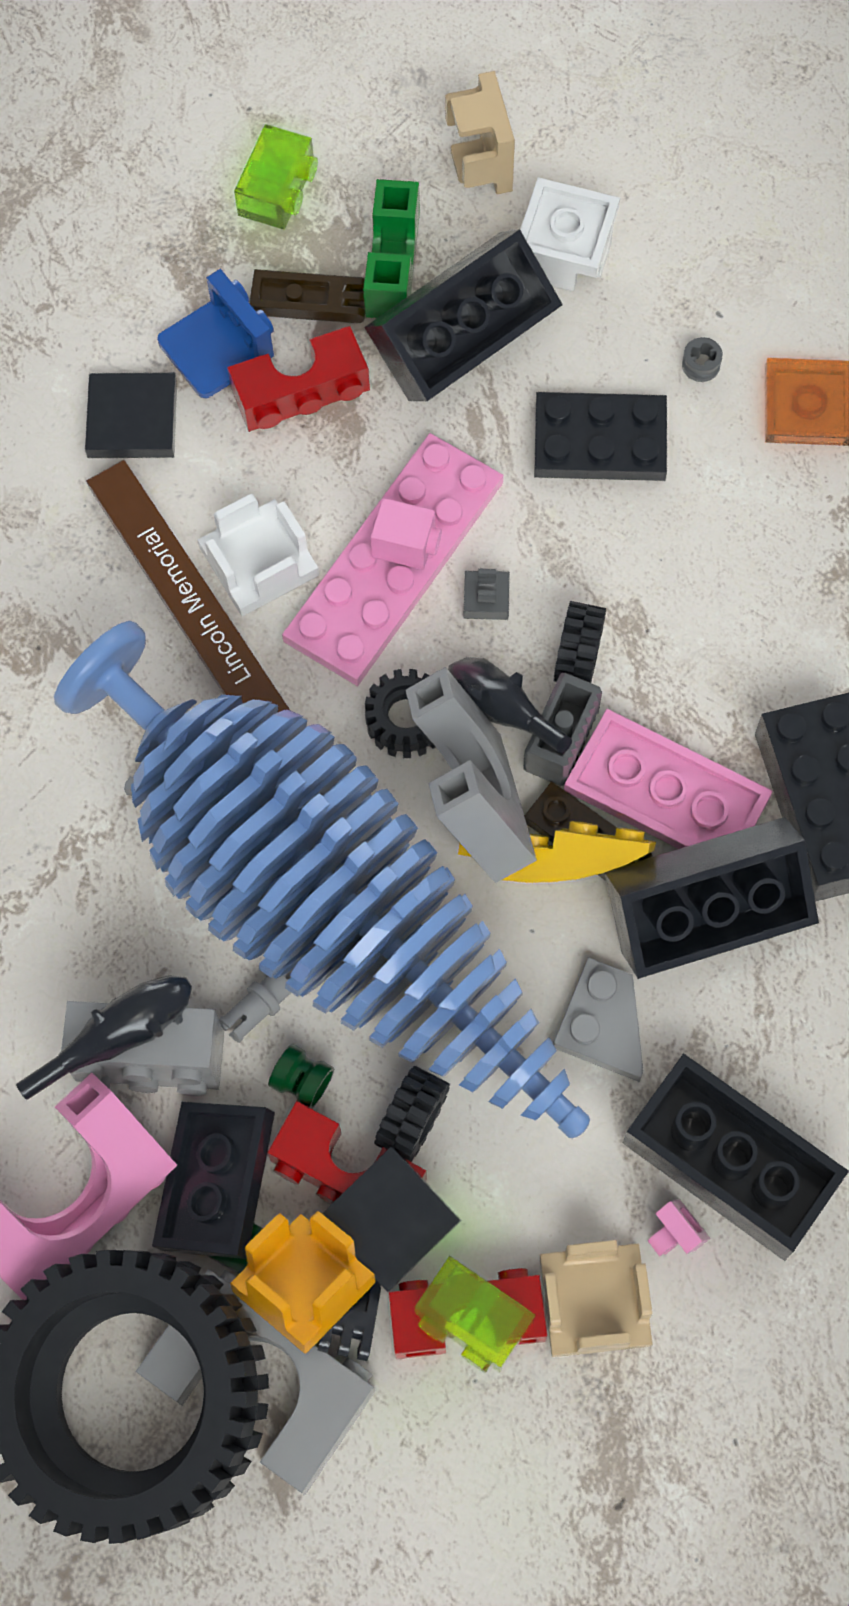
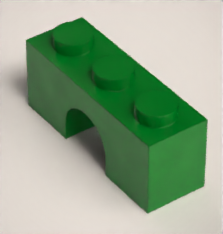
(393, 245)

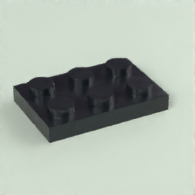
(601, 436)
(217, 1179)

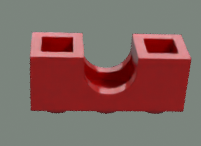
(269, 396)
(305, 1152)
(413, 1342)

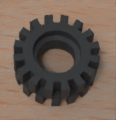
(580, 641)
(379, 723)
(412, 1113)

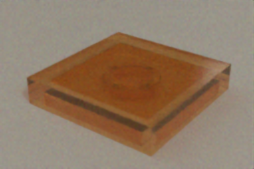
(807, 401)

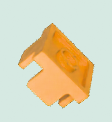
(302, 1277)

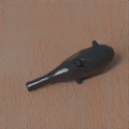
(504, 700)
(118, 1027)

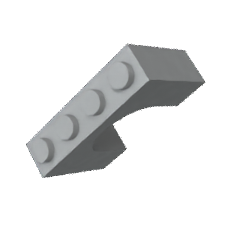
(479, 793)
(327, 1403)

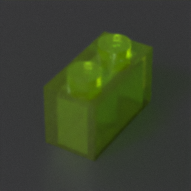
(275, 177)
(473, 1316)

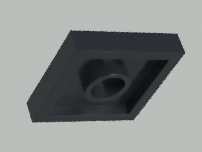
(131, 415)
(392, 1218)

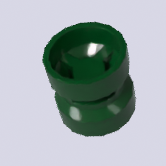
(301, 1076)

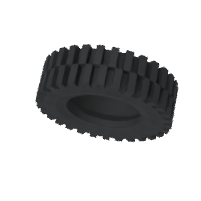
(33, 1427)

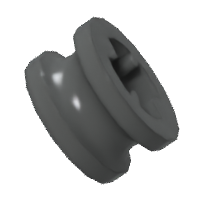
(711, 367)

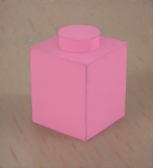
(404, 534)

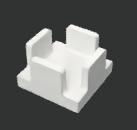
(569, 230)
(257, 552)

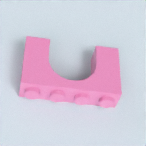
(123, 1171)

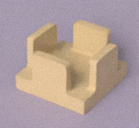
(482, 113)
(596, 1298)

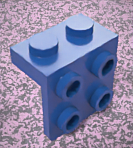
(217, 336)

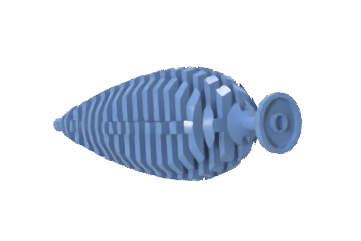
(313, 872)

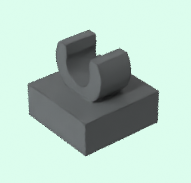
(486, 594)

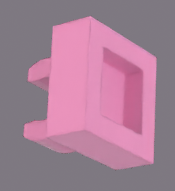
(679, 1229)

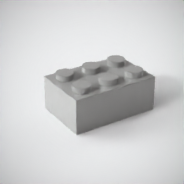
(182, 1057)

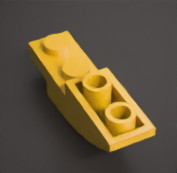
(580, 853)

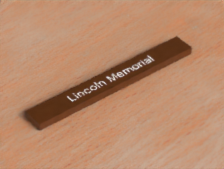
(181, 586)

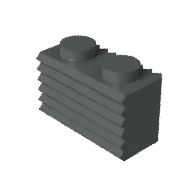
(572, 710)

